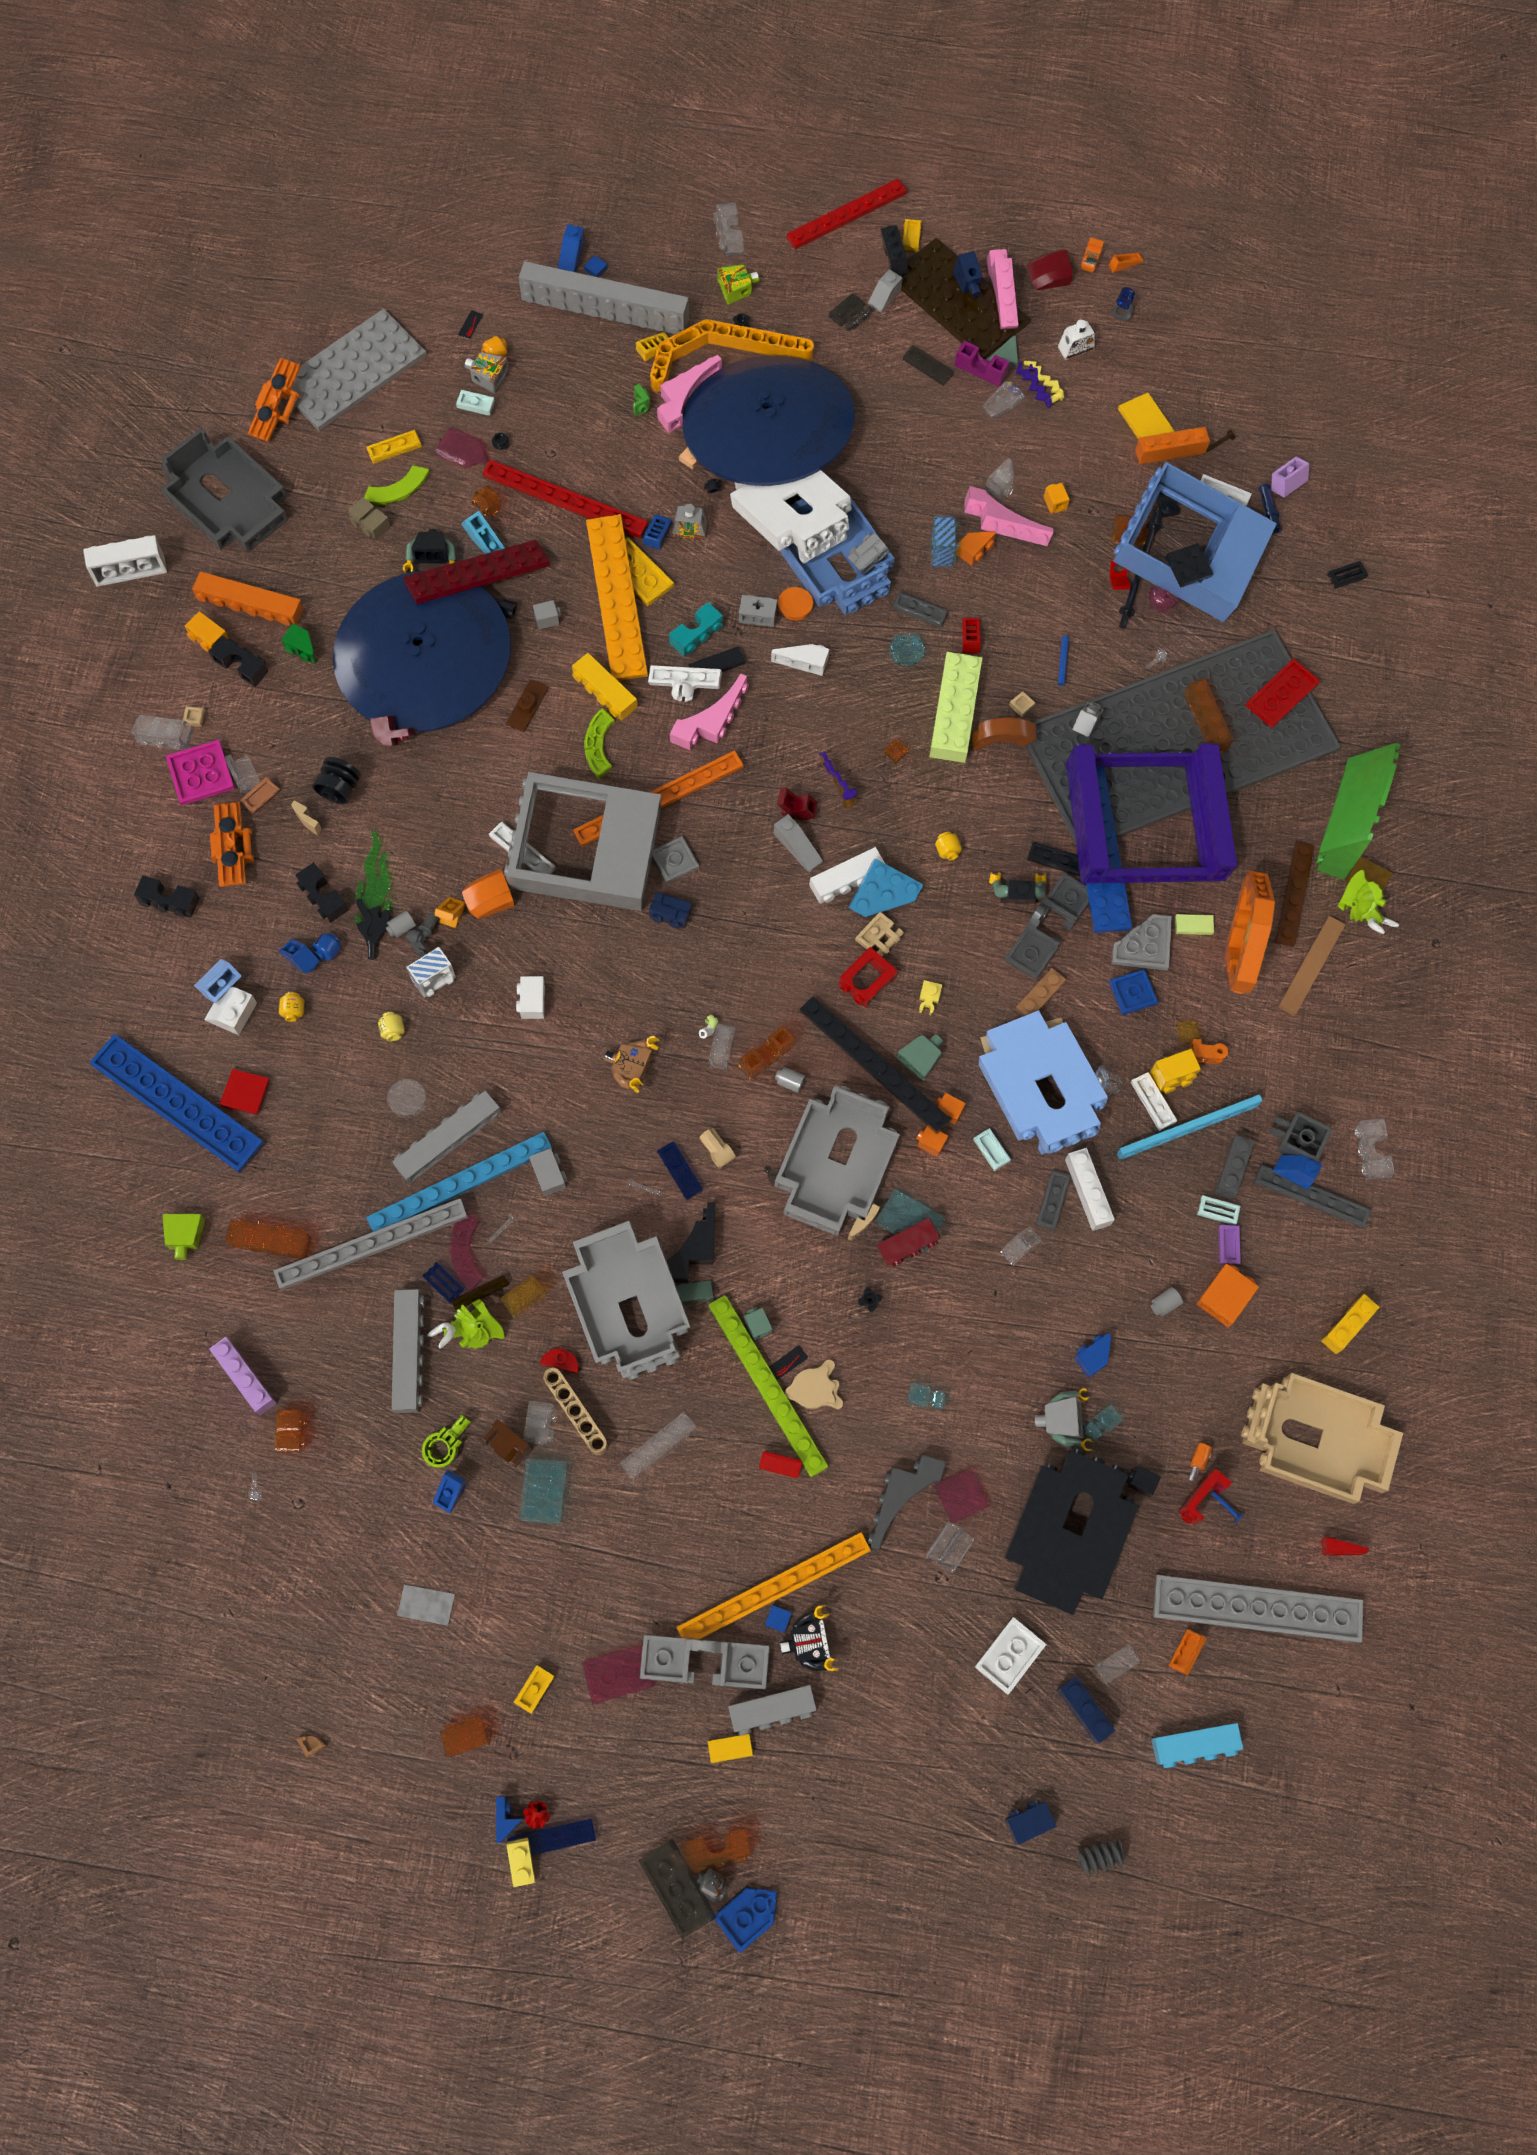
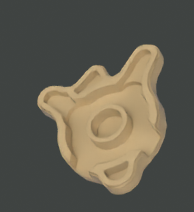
(815, 1389)

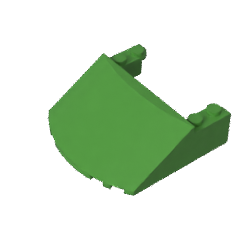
(1359, 797)

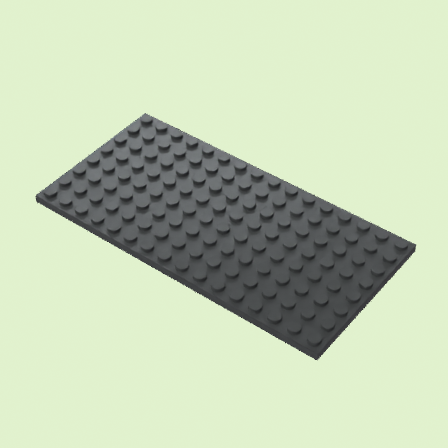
(1159, 719)

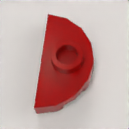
(561, 1360)

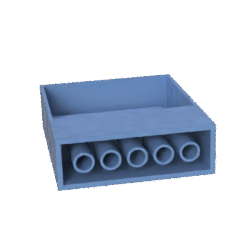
(1230, 552)

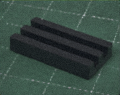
(1339, 582)

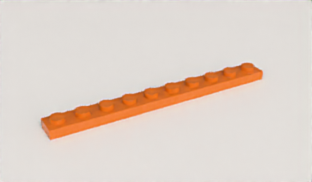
(673, 791)

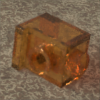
(486, 501)

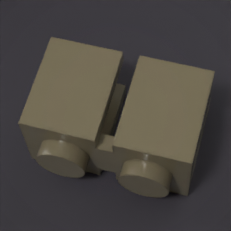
(371, 522)

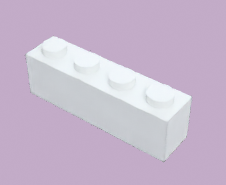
(843, 876)
(1089, 1189)

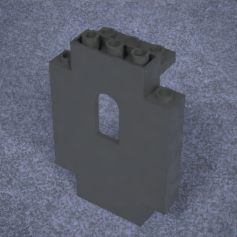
(243, 515)

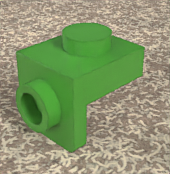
(643, 400)

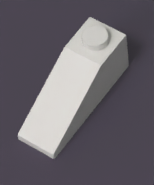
(806, 657)

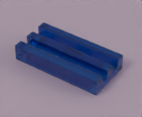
(431, 1271)

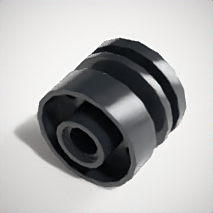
(336, 780)

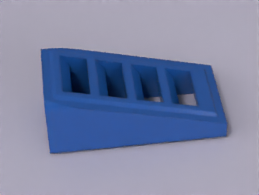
(654, 542)

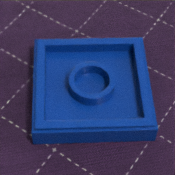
(1133, 992)

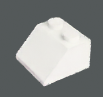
(232, 1010)

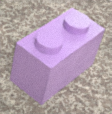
(1290, 477)

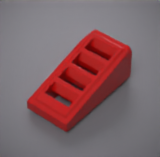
(971, 641)
(1337, 1547)

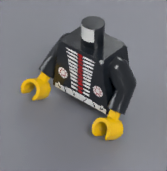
(810, 1642)

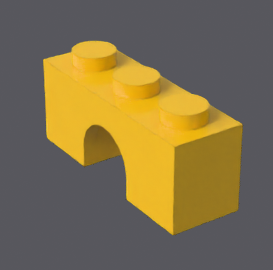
(1350, 1324)

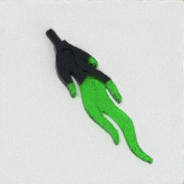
(370, 904)

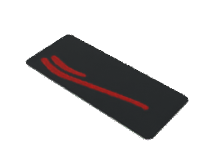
(470, 324)
(788, 1362)

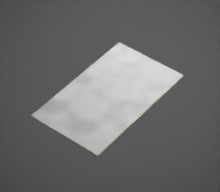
(426, 1605)

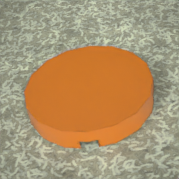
(795, 603)

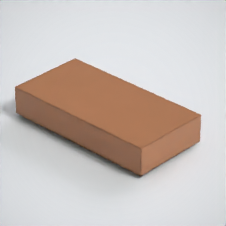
(259, 795)

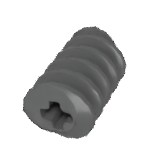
(1101, 1857)

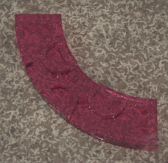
(461, 1254)

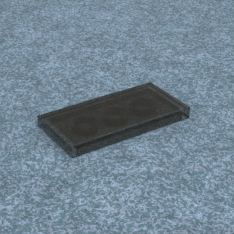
(677, 1888)

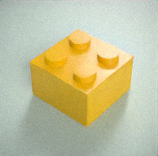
(1175, 1071)

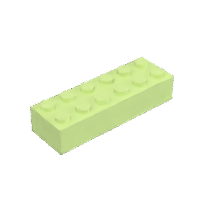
(955, 707)

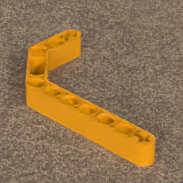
(724, 335)

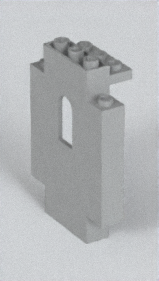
(827, 1190)
(614, 1270)

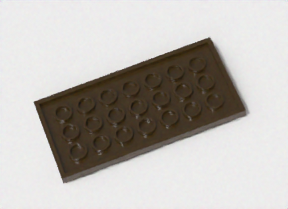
(937, 292)

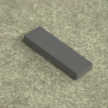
(920, 609)
(1053, 1200)

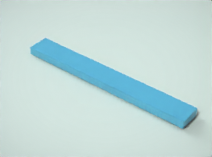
(1189, 1127)

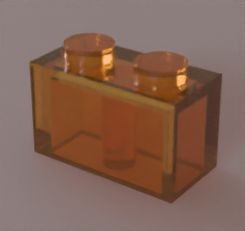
(464, 1736)

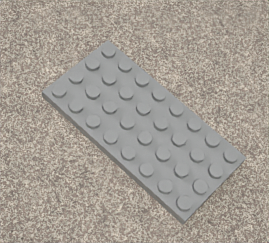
(354, 368)

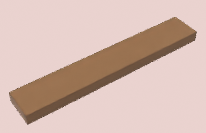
(1311, 965)

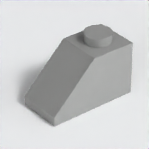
(885, 291)

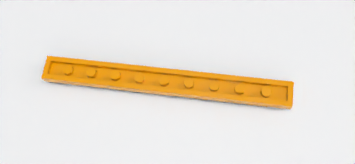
(774, 1588)

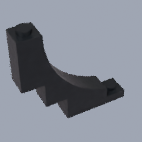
(696, 1249)

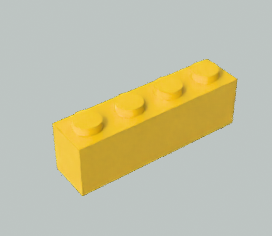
(604, 687)

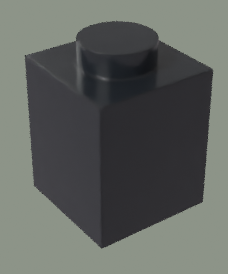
(1143, 1481)

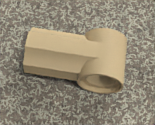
(719, 1151)

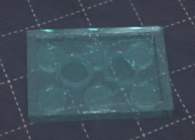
(903, 1212)
(543, 1491)

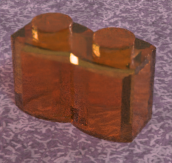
(289, 1431)

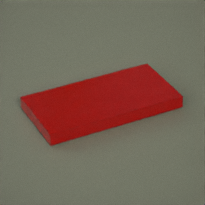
(1282, 693)

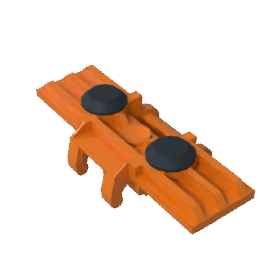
(269, 398)
(223, 844)

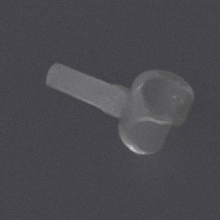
(1161, 657)
(254, 1495)

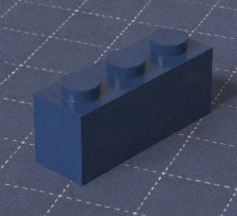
(1086, 1710)

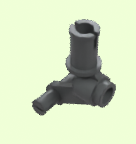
(417, 936)

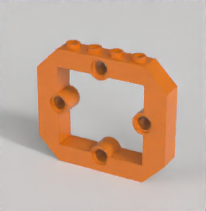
(1249, 932)

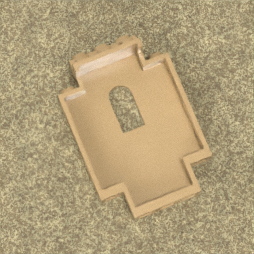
(1352, 1444)

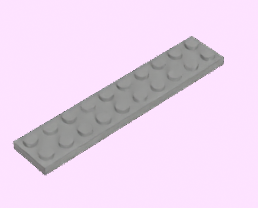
(1258, 1608)

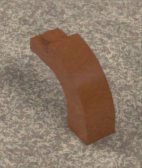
(1003, 730)

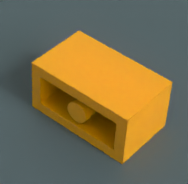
(204, 631)

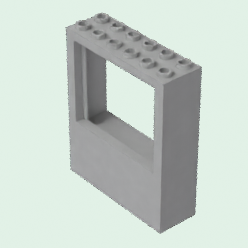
(622, 848)

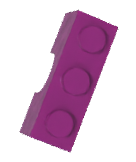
(970, 361)

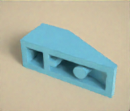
(481, 533)

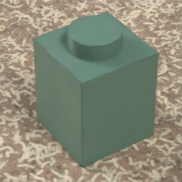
(757, 1323)

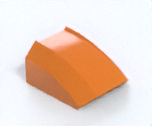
(488, 895)

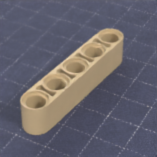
(573, 1401)

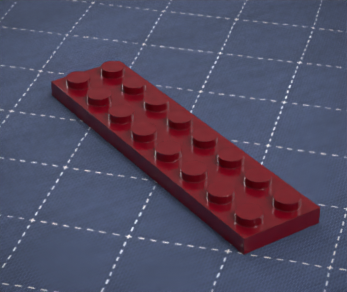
(476, 571)

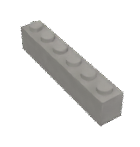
(446, 1137)
(406, 1351)

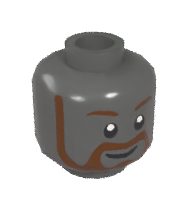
(712, 1884)

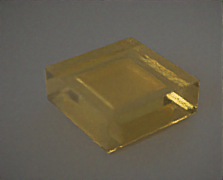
(1187, 1031)

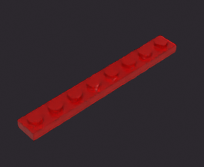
(846, 213)

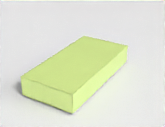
(1194, 924)

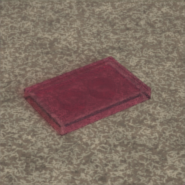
(615, 1675)

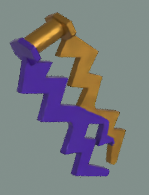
(846, 793)

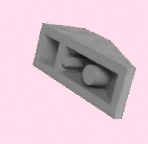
(797, 843)

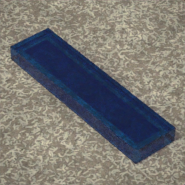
(559, 1837)

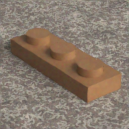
(1041, 993)

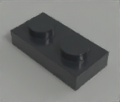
(1168, 505)

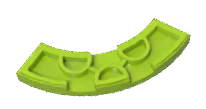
(400, 490)
(594, 743)

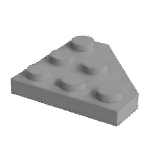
(1145, 945)

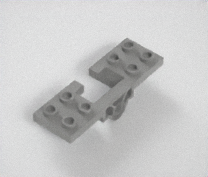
(669, 1660)

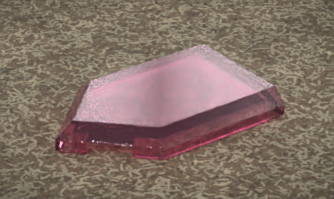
(461, 448)

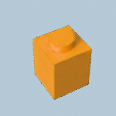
(1056, 498)

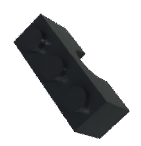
(894, 250)
(227, 651)
(181, 902)
(330, 905)

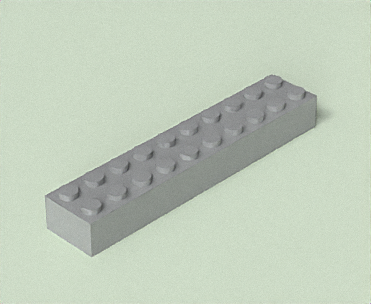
(603, 298)

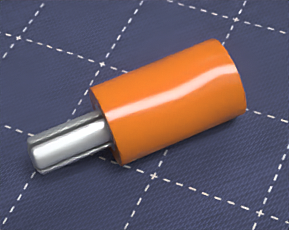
(1199, 1460)

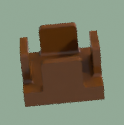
(507, 1443)

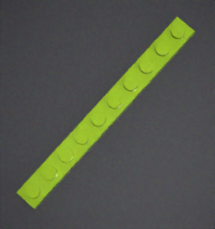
(768, 1386)

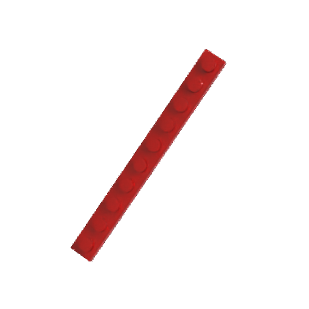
(561, 497)

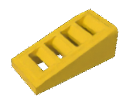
(649, 353)

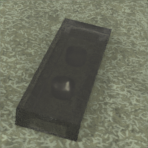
(928, 365)

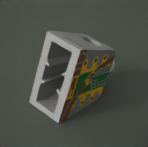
(487, 370)
(690, 522)

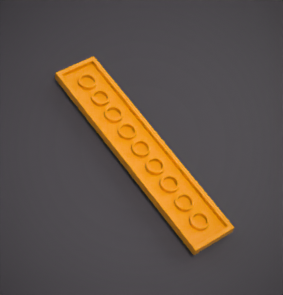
(616, 598)

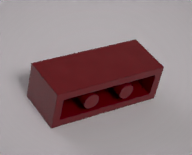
(909, 1242)

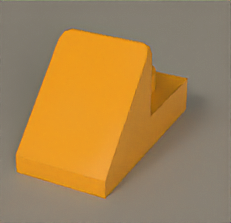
(450, 911)

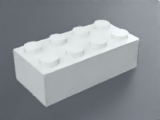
(125, 560)

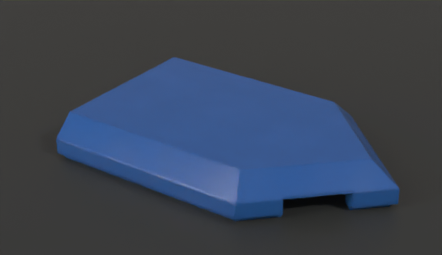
(747, 1916)

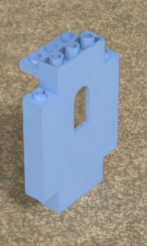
(1029, 1052)

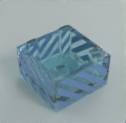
(943, 541)

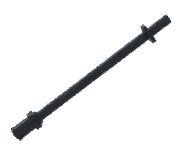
(1152, 525)

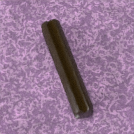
(480, 1292)

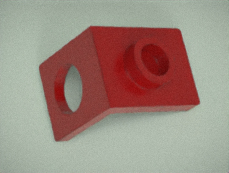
(1119, 579)

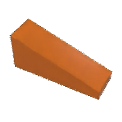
(1124, 261)

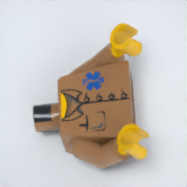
(631, 1062)

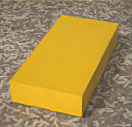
(911, 234)
(730, 1748)

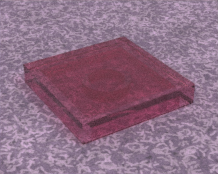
(961, 1496)

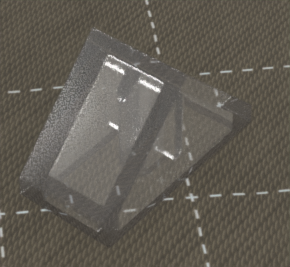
(1021, 1245)

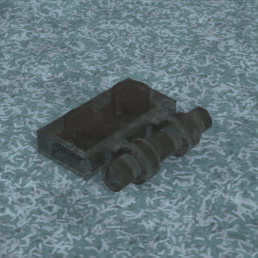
(847, 309)

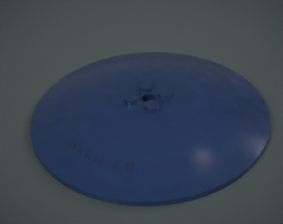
(771, 446)
(426, 684)

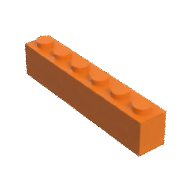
(247, 599)

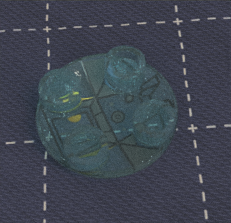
(906, 649)

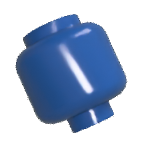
(326, 947)

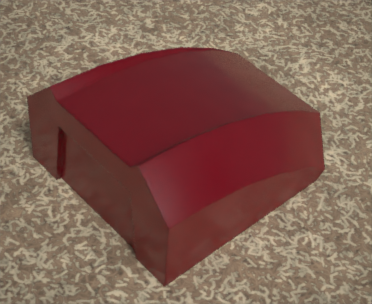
(1050, 270)

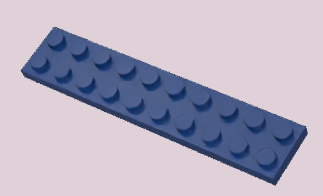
(1108, 900)
(177, 1103)

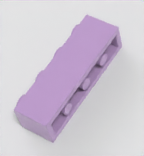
(242, 1376)

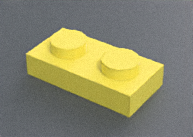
(520, 1862)

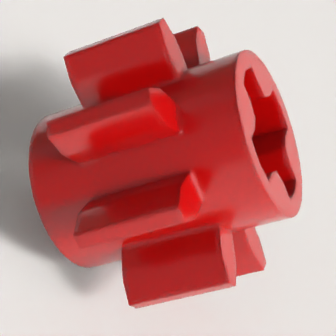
(536, 1814)

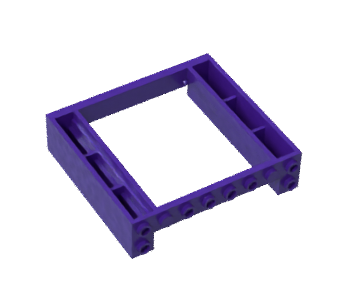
(1208, 810)

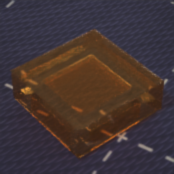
(896, 751)

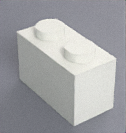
(531, 997)

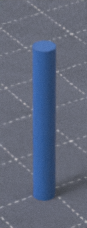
(1063, 661)

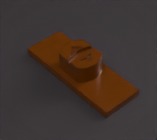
(527, 705)

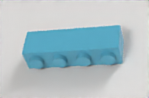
(1197, 1744)

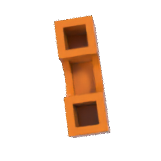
(933, 1142)

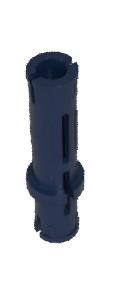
(1269, 506)

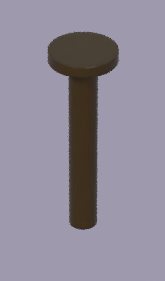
(1230, 434)

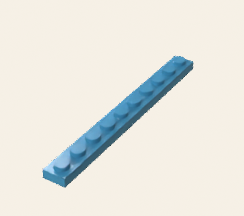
(459, 1183)

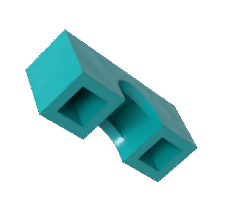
(687, 640)

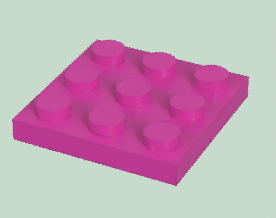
(200, 772)

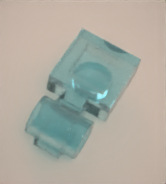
(920, 1395)
(1106, 1419)

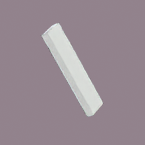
(532, 858)

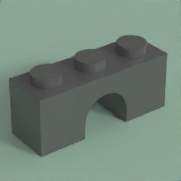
(1234, 1167)

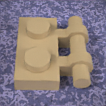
(875, 931)

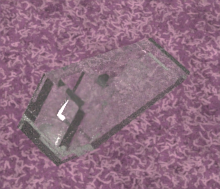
(1109, 1080)

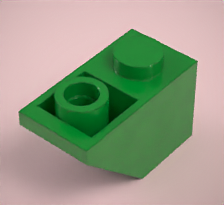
(298, 642)

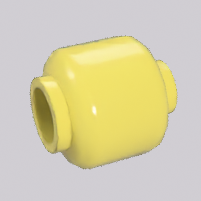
(391, 1026)

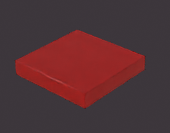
(244, 1092)

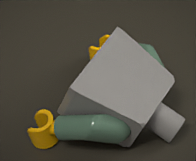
(1064, 1419)

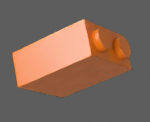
(1227, 1294)

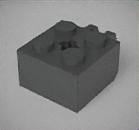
(1301, 1127)

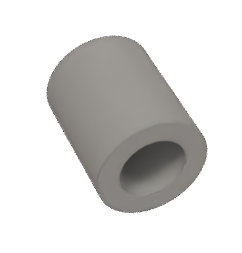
(400, 925)
(790, 1079)
(1166, 1302)

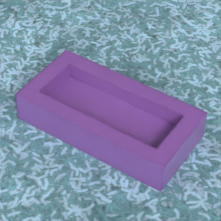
(1229, 1244)

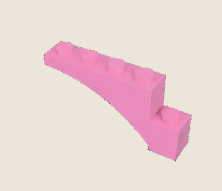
(1002, 277)
(679, 390)
(1002, 520)
(711, 722)

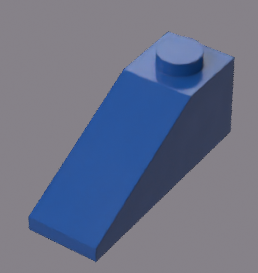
(571, 248)

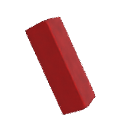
(780, 1464)

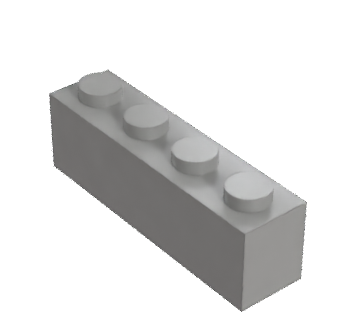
(771, 1709)

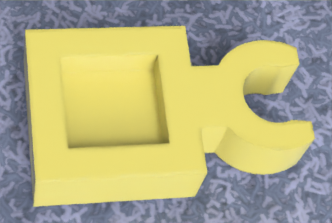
(929, 994)

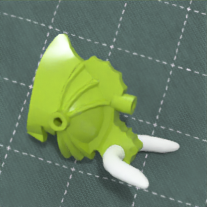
(1364, 900)
(474, 1327)

